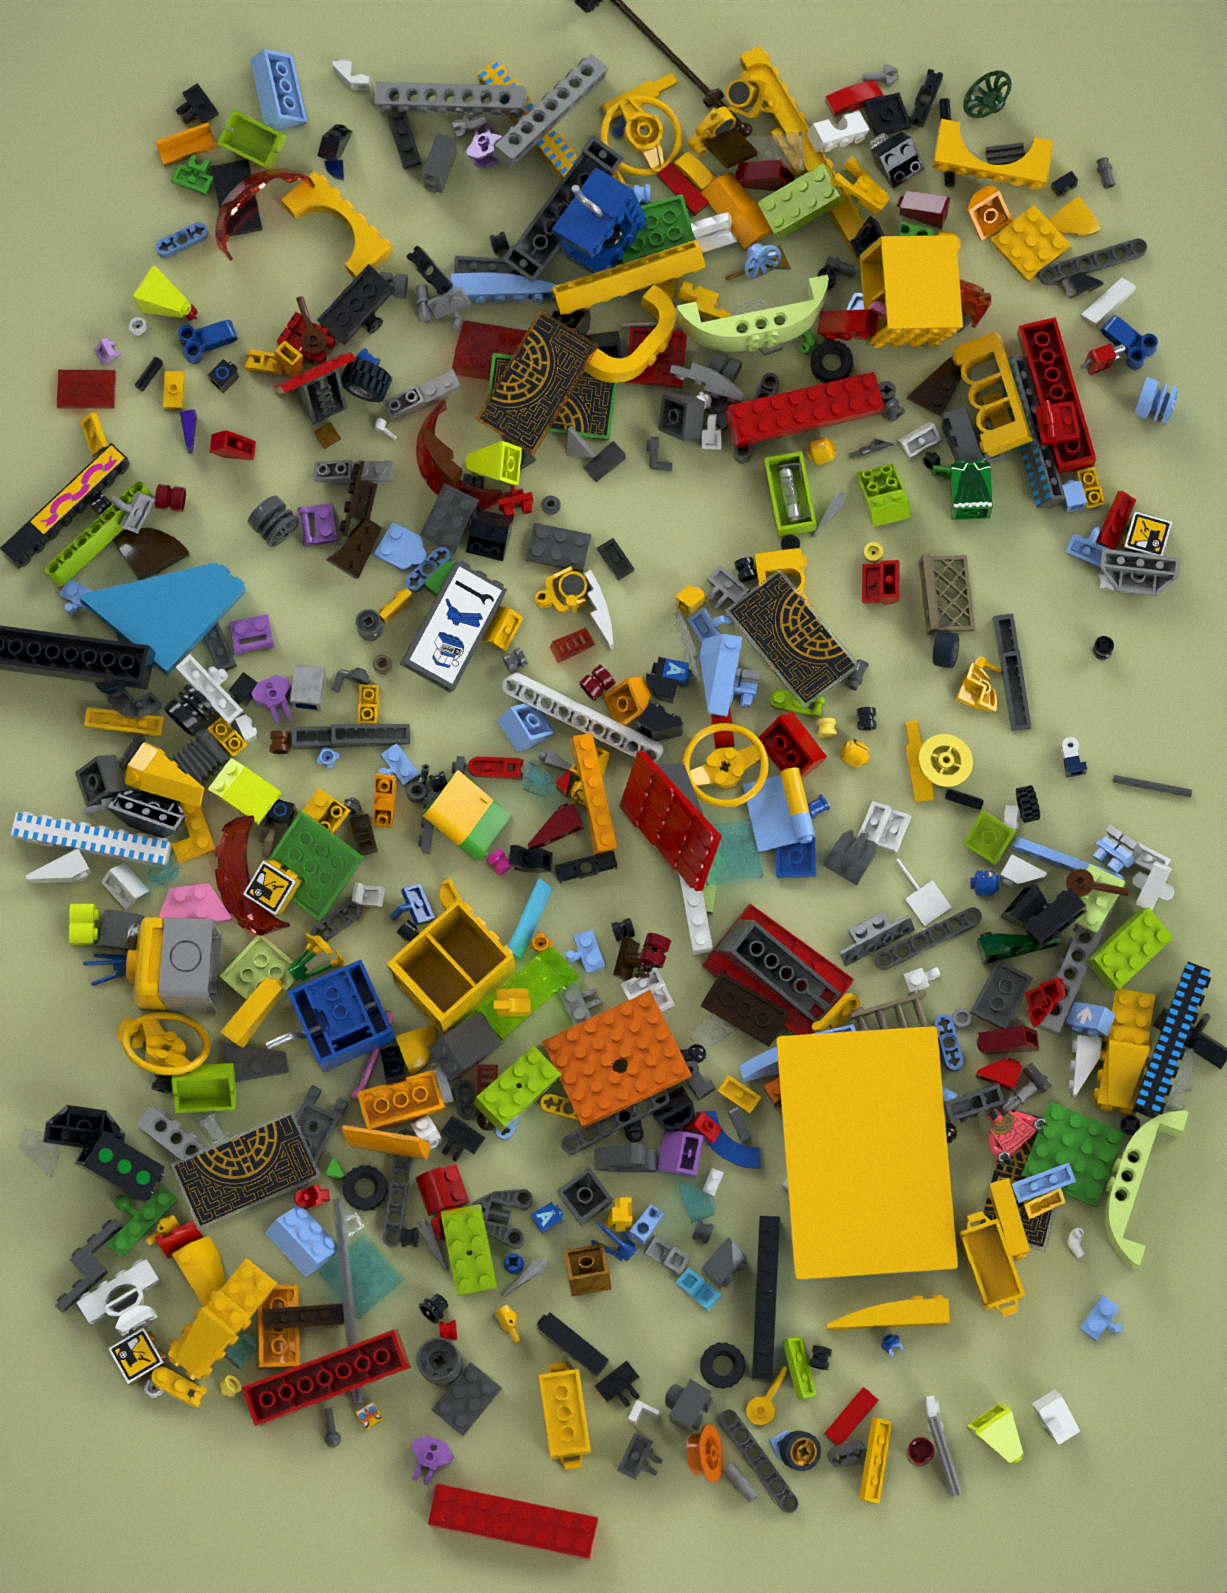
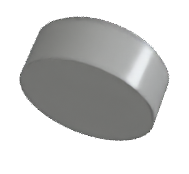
(961, 1018)

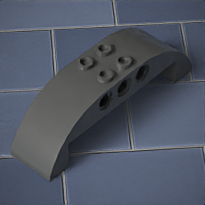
(538, 242)

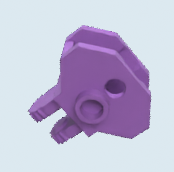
(482, 147)
(275, 696)
(430, 1459)

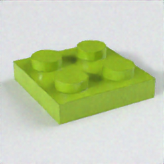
(989, 837)

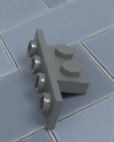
(873, 935)

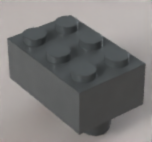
(688, 1404)

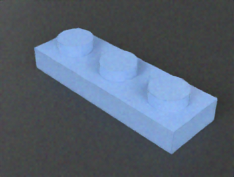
(1043, 1182)

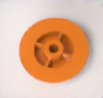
(705, 1453)

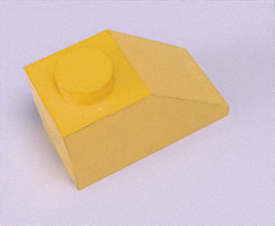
(690, 600)

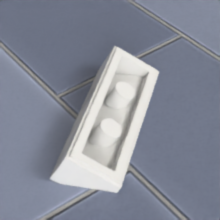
(1108, 302)

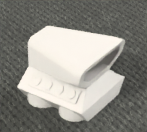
(714, 232)
(131, 1312)

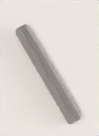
(944, 1455)

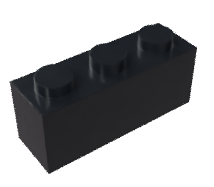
(1055, 917)

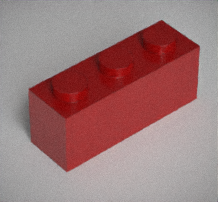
(847, 324)

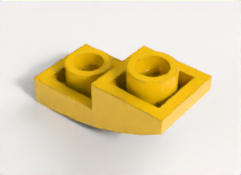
(694, 169)
(1091, 487)
(368, 704)
(227, 737)

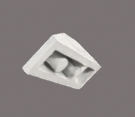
(67, 868)

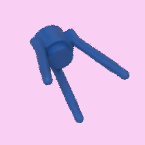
(118, 963)
(625, 1250)

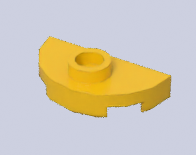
(448, 894)

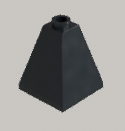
(1026, 904)

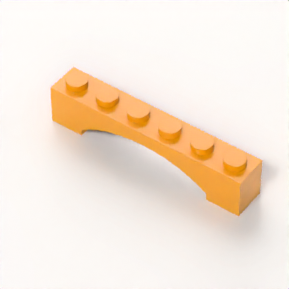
(588, 767)

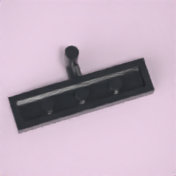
(1199, 1041)

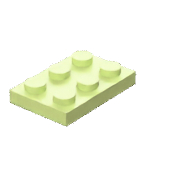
(1098, 902)

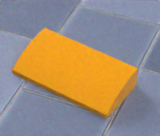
(401, 1101)
(386, 1142)
(281, 1346)

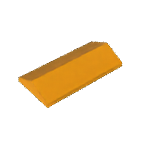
(747, 218)

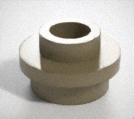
(379, 659)

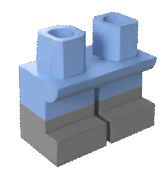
(747, 688)
(1119, 847)

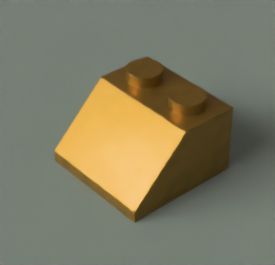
(587, 1269)

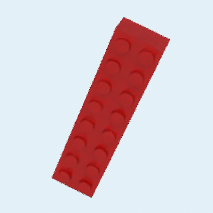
(1054, 382)
(804, 410)
(326, 1377)
(513, 1521)

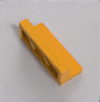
(185, 144)

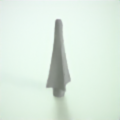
(834, 507)
(553, 760)
(427, 1233)
(531, 1271)

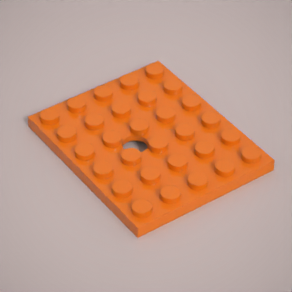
(626, 1032)

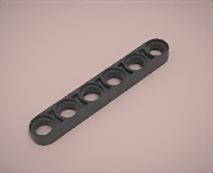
(1091, 258)
(930, 942)
(617, 1125)
(393, 1188)
(757, 1462)

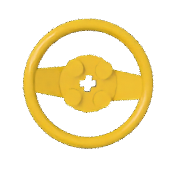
(647, 144)
(738, 763)
(163, 1049)

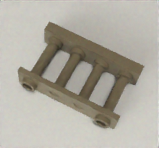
(913, 997)

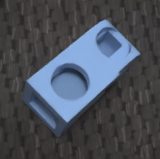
(646, 1224)

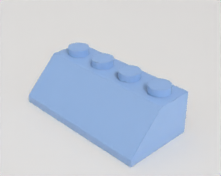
(278, 89)

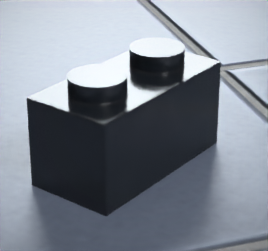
(1064, 183)

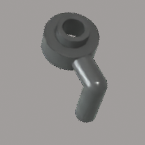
(652, 447)
(358, 675)
(419, 786)

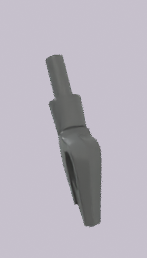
(872, 448)

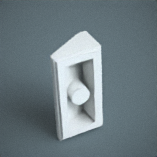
(919, 439)

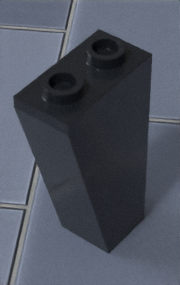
(571, 1344)

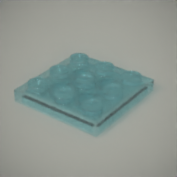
(736, 855)
(371, 1275)

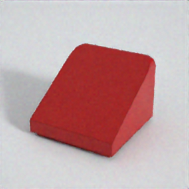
(563, 783)

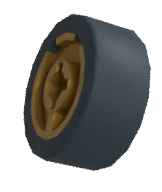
(798, 1440)

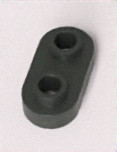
(465, 1100)

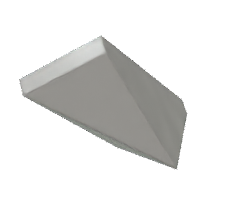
(577, 445)

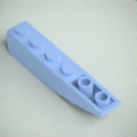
(501, 287)
(767, 1062)

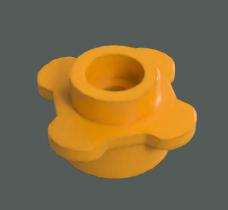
(540, 938)

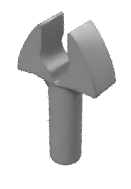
(883, 75)
(98, 807)

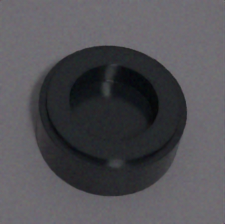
(790, 542)

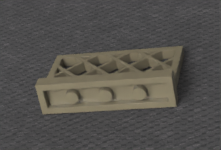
(930, 591)

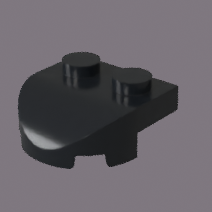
(677, 1113)

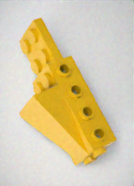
(1125, 1052)
(221, 1320)

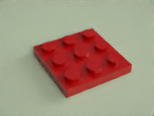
(659, 372)

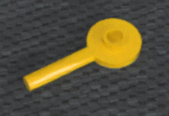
(761, 1409)

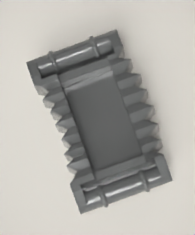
(201, 757)

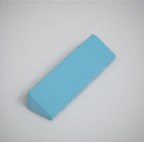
(529, 918)

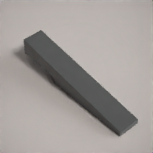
(1012, 671)
(349, 735)

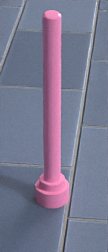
(370, 1065)

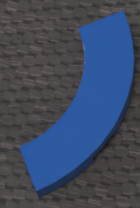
(732, 1151)

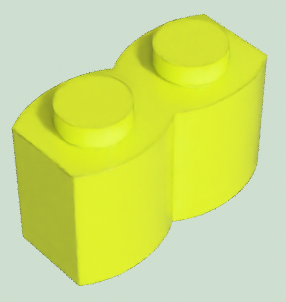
(82, 924)

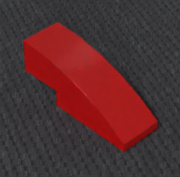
(852, 97)

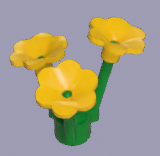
(318, 945)

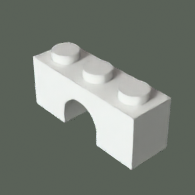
(826, 137)

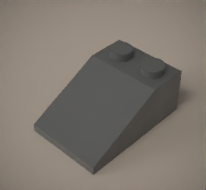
(465, 1046)

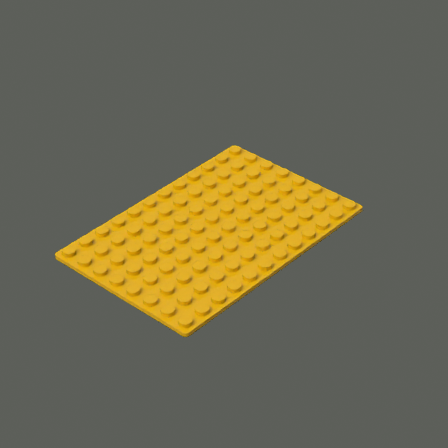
(866, 1152)

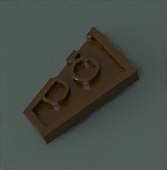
(937, 388)
(354, 552)

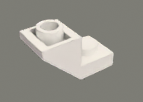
(344, 71)

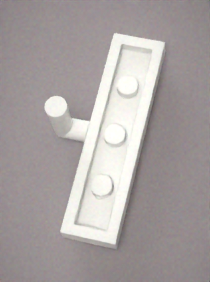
(210, 688)

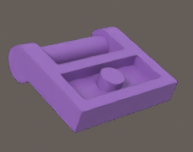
(324, 524)
(250, 629)

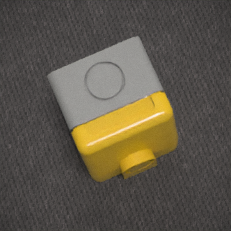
(175, 965)

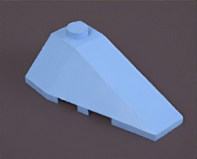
(719, 666)

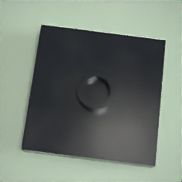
(887, 114)

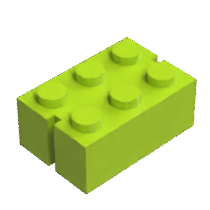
(252, 139)
(205, 1089)

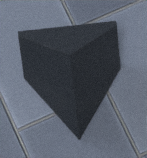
(867, 235)

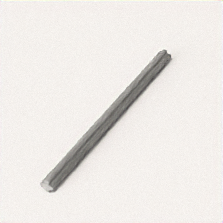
(349, 1318)

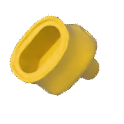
(163, 1228)
(507, 1320)

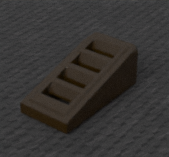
(368, 848)

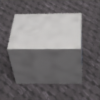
(308, 687)

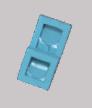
(698, 1289)

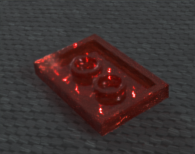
(86, 389)

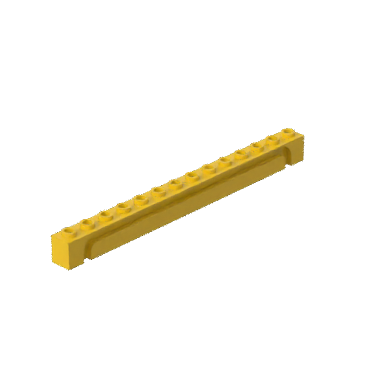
(789, 119)

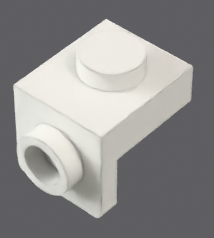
(368, 895)
(427, 1131)

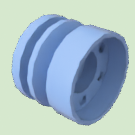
(1156, 401)

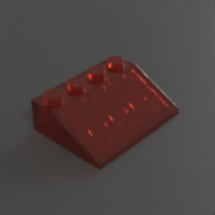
(477, 345)

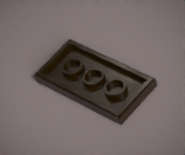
(744, 1009)

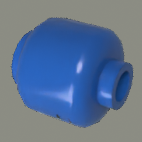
(985, 883)

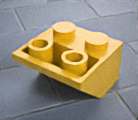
(326, 810)

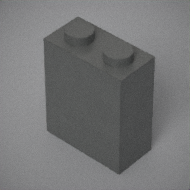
(439, 163)

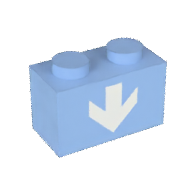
(1090, 1019)

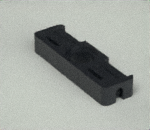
(921, 108)
(437, 277)
(572, 869)

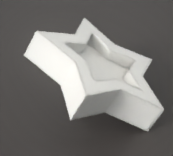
(1105, 583)

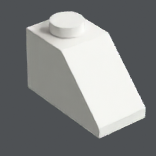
(1020, 873)

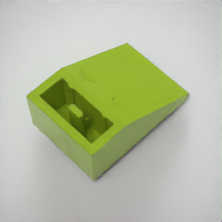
(883, 495)

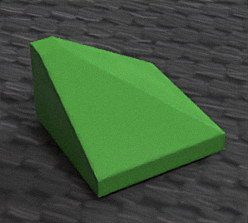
(941, 471)

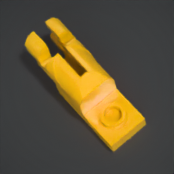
(705, 299)

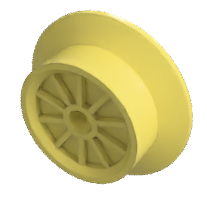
(945, 760)

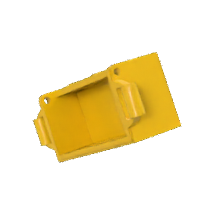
(991, 1264)
(564, 1414)

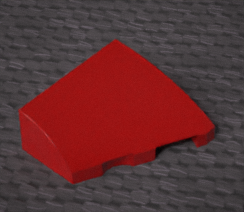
(1044, 999)
(178, 1238)

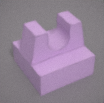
(105, 351)

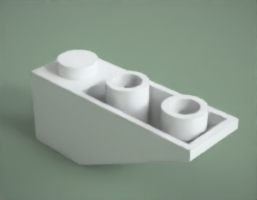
(1087, 1054)

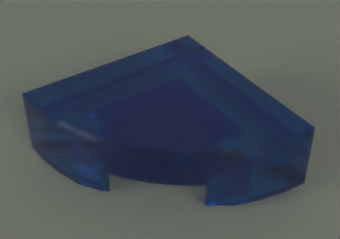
(335, 169)

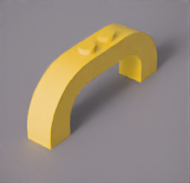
(624, 369)

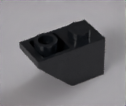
(334, 142)

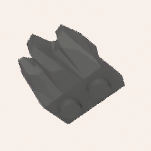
(851, 856)

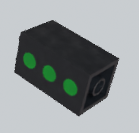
(120, 1165)

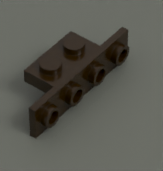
(360, 500)

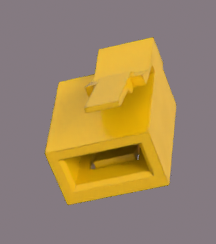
(287, 360)
(513, 1002)
(620, 1215)

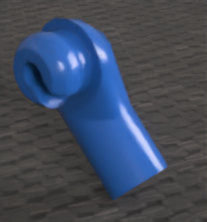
(619, 131)

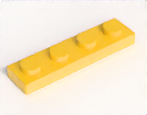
(114, 721)
(875, 1460)

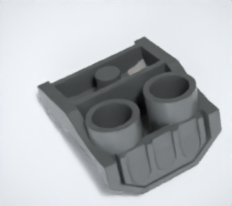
(119, 930)

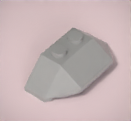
(1138, 571)

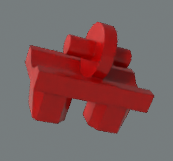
(514, 499)
(311, 1197)

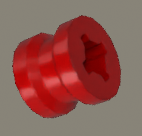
(448, 1330)

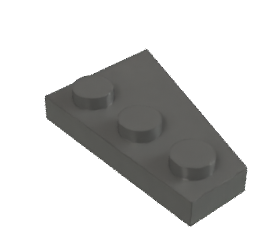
(255, 1062)

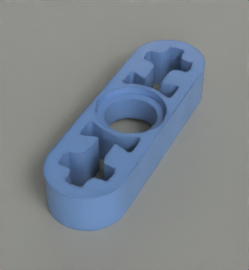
(180, 247)
(414, 576)
(957, 1055)

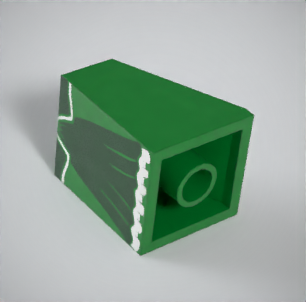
(970, 490)

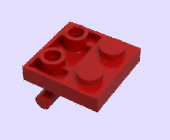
(1057, 422)

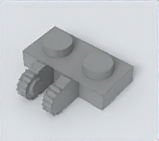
(727, 585)
(575, 1005)

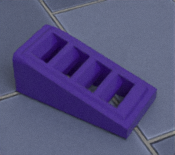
(189, 421)

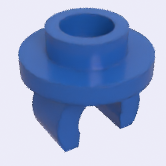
(890, 1342)

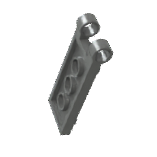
(325, 1121)

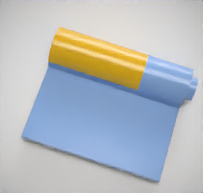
(780, 811)

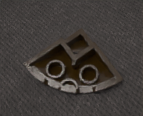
(149, 550)

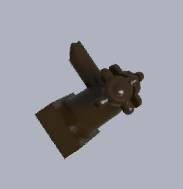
(628, 960)

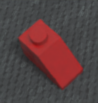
(232, 445)
(722, 738)
(1001, 1072)

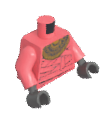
(1011, 1132)

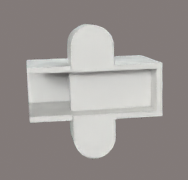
(1153, 885)
(1055, 1416)

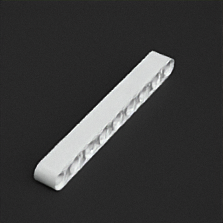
(573, 719)

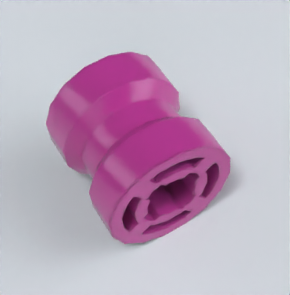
(499, 862)

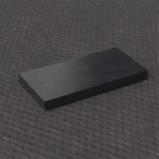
(226, 178)
(356, 304)

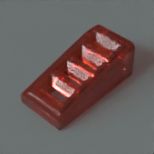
(561, 642)
(494, 1067)

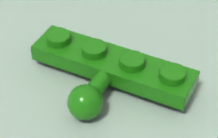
(141, 1220)

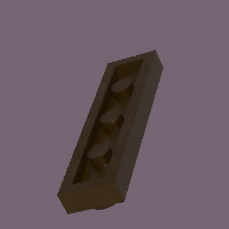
(302, 1316)

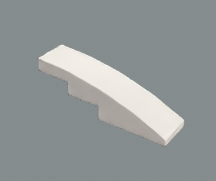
(600, 616)

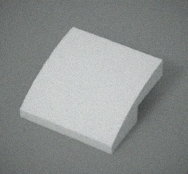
(885, 826)
(655, 983)

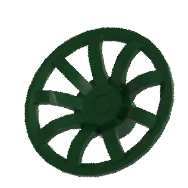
(993, 99)

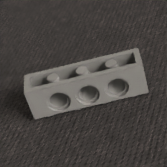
(149, 1124)

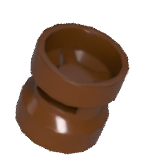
(279, 742)

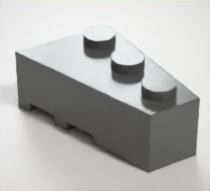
(960, 436)

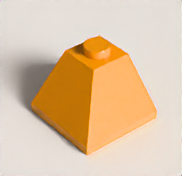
(988, 212)
(627, 700)

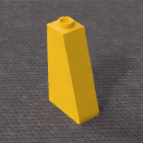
(253, 1011)
(1009, 1218)

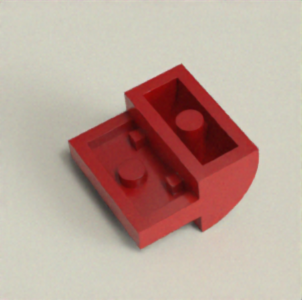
(881, 582)
(441, 1189)

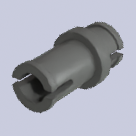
(1104, 169)
(840, 266)
(855, 678)
(1037, 1078)

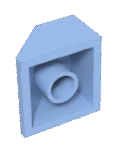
(525, 726)

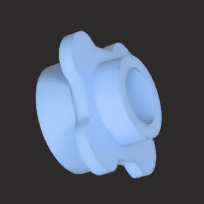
(322, 758)

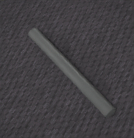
(1152, 786)

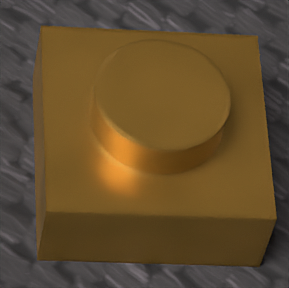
(327, 435)

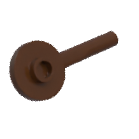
(312, 339)
(1083, 883)

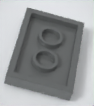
(449, 517)
(558, 547)
(1001, 995)
(466, 1399)

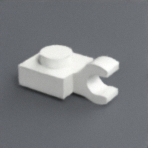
(469, 121)
(711, 436)
(919, 980)
(932, 1408)

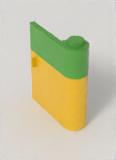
(467, 816)

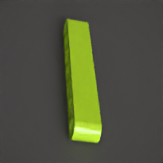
(91, 540)

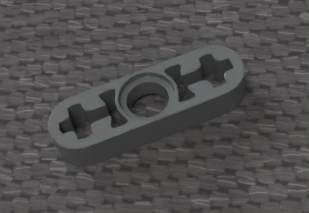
(351, 918)

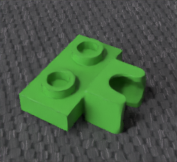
(194, 176)

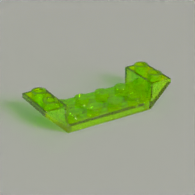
(542, 978)

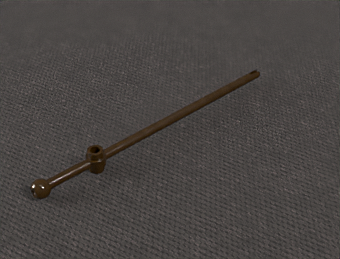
(713, 97)

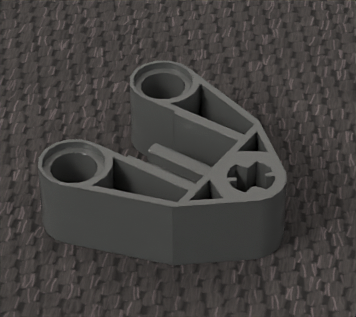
(625, 1158)
(507, 1199)

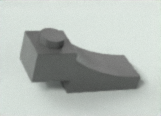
(974, 1102)

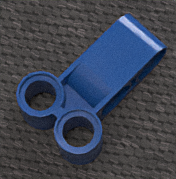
(1121, 333)
(206, 338)

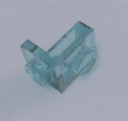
(168, 873)
(241, 1351)

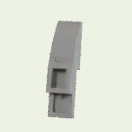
(715, 382)
(422, 396)
(341, 471)

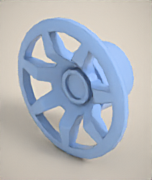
(759, 257)

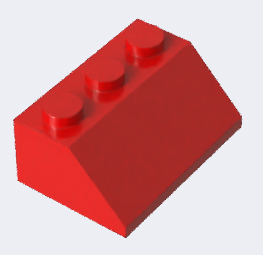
(791, 745)

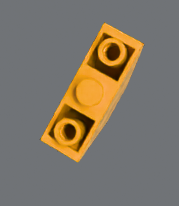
(384, 800)

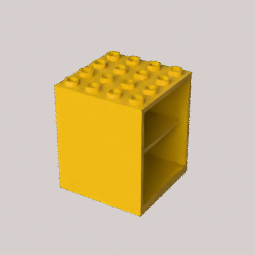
(919, 288)
(452, 967)

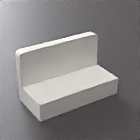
(124, 885)
(637, 1410)

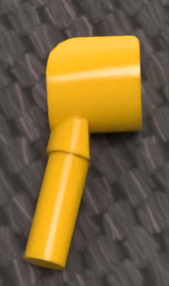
(981, 662)

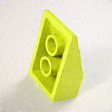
(244, 791)

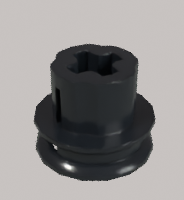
(437, 1313)

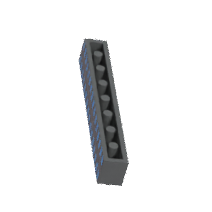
(1037, 458)

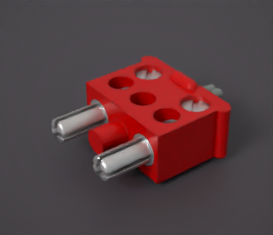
(1102, 358)

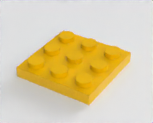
(1030, 243)

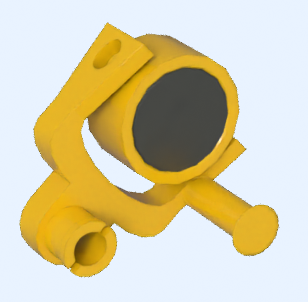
(744, 93)
(716, 122)
(572, 589)

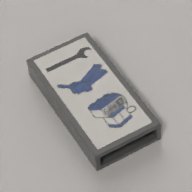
(453, 626)

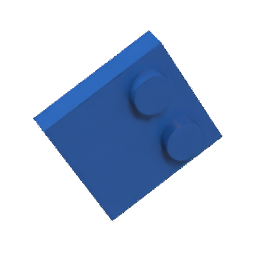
(796, 860)

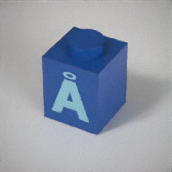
(677, 670)
(547, 1217)

